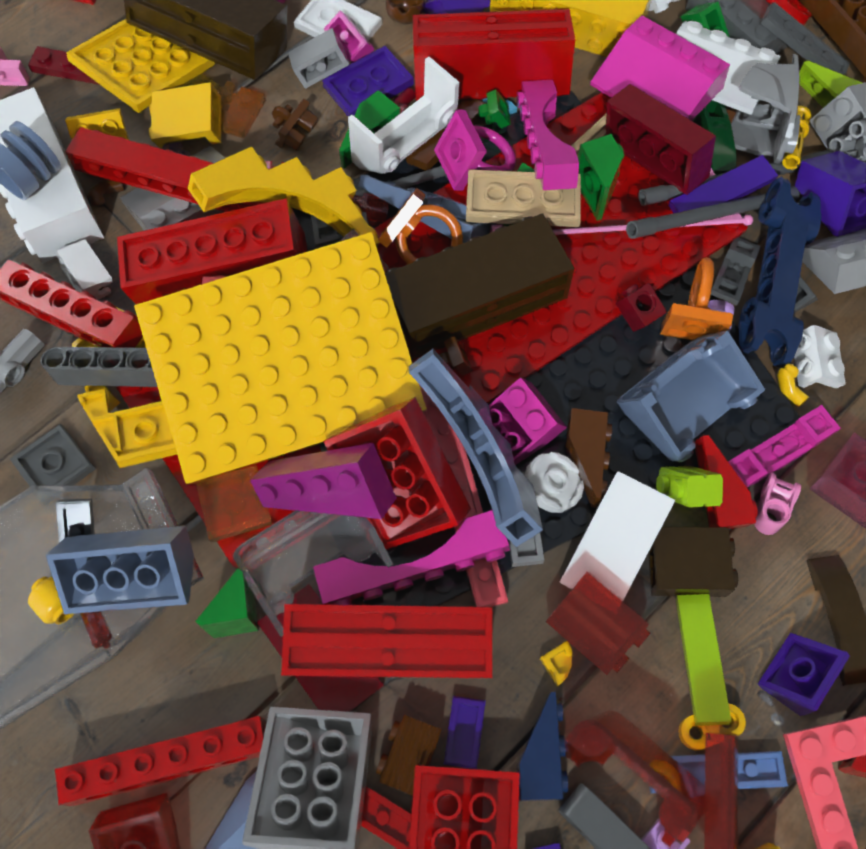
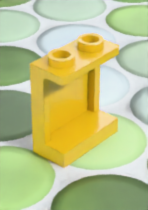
(185, 114)

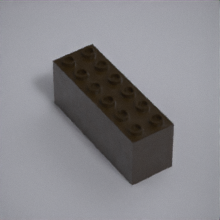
(229, 32)
(479, 284)

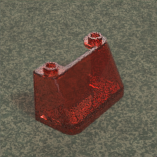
(612, 734)

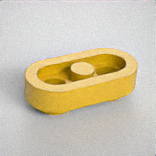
(736, 726)

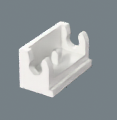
(84, 269)

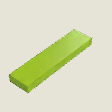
(702, 660)

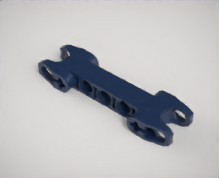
(772, 311)

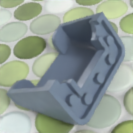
(691, 393)

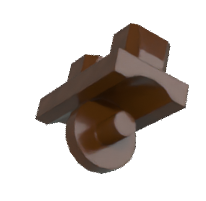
(300, 117)

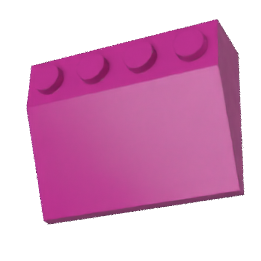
(663, 68)

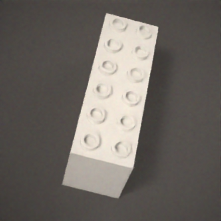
(59, 208)

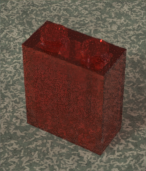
(599, 623)

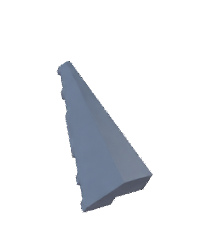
(398, 196)

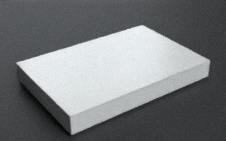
(321, 12)

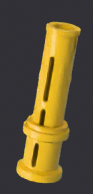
(791, 161)

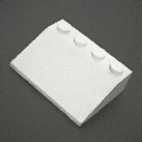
(737, 53)

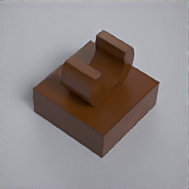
(456, 356)

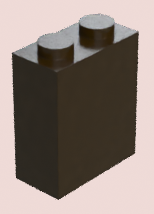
(692, 562)

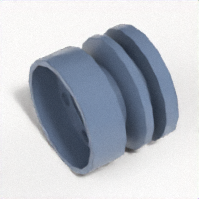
(22, 157)

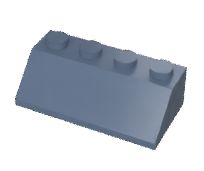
(123, 570)

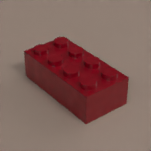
(660, 138)

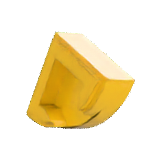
(558, 662)

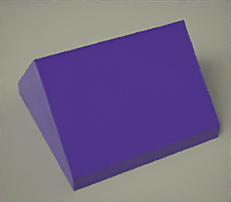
(803, 673)

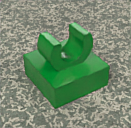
(495, 110)

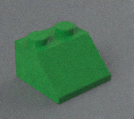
(599, 171)

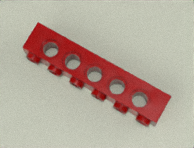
(67, 308)
(160, 762)

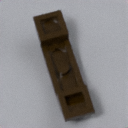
(844, 613)

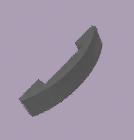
(735, 270)

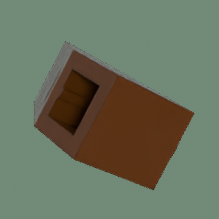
(586, 447)

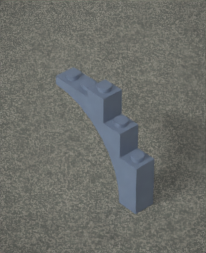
(491, 454)

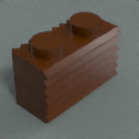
(412, 746)

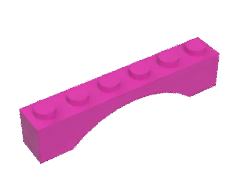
(554, 160)
(347, 580)

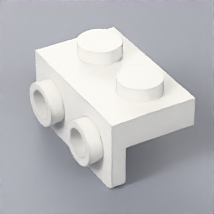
(819, 358)

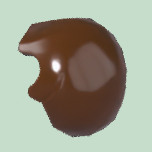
(403, 10)

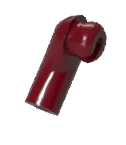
(405, 99)

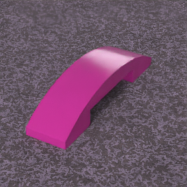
(785, 446)

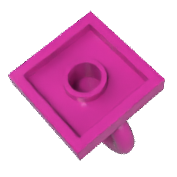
(463, 149)

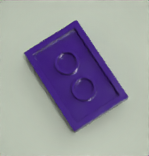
(366, 76)

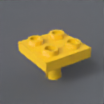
(107, 122)

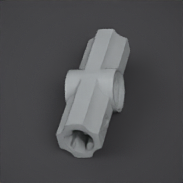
(16, 357)

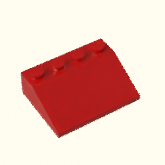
(417, 469)
(464, 809)

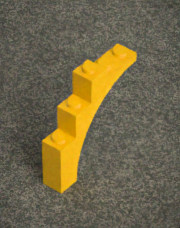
(247, 179)

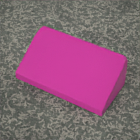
(350, 36)

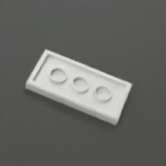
(619, 535)

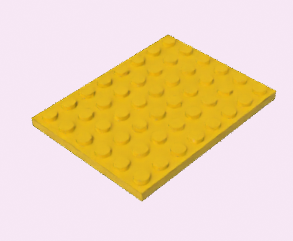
(277, 357)

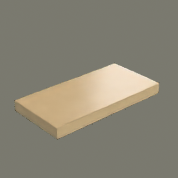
(513, 195)

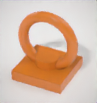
(409, 217)
(696, 318)

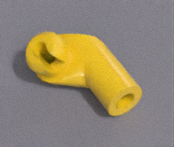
(787, 385)

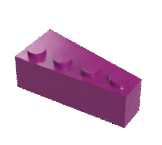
(328, 482)

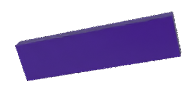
(728, 186)

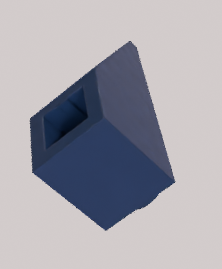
(540, 761)

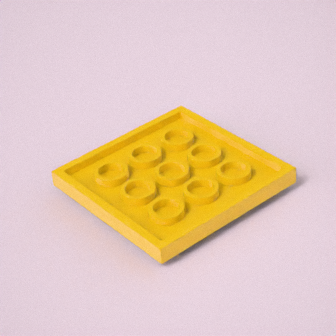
(136, 63)

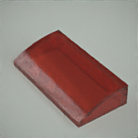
(721, 790)

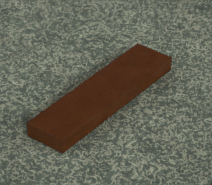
(425, 156)

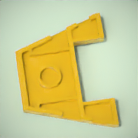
(132, 433)

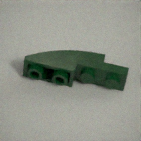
(716, 120)

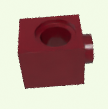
(651, 305)

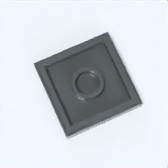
(53, 460)

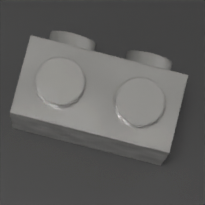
(318, 58)

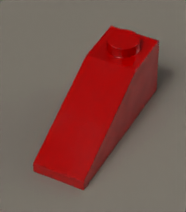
(737, 506)

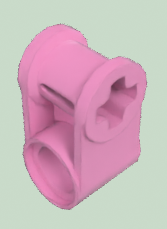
(778, 499)

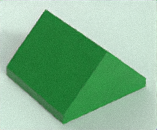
(231, 609)

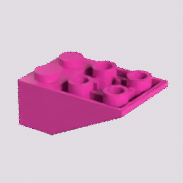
(525, 419)

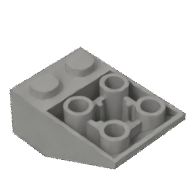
(843, 122)

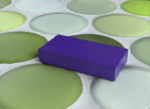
(464, 732)

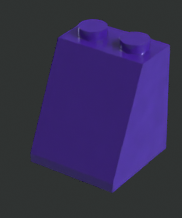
(841, 189)

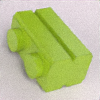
(691, 486)

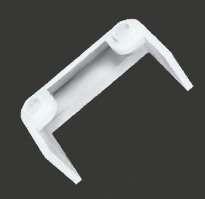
(408, 130)

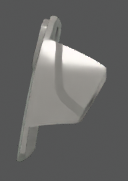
(775, 125)

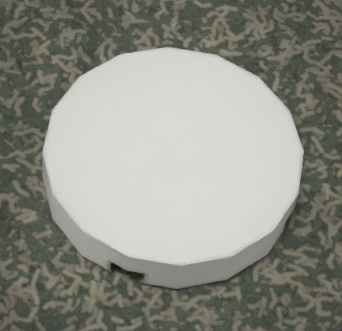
(555, 482)

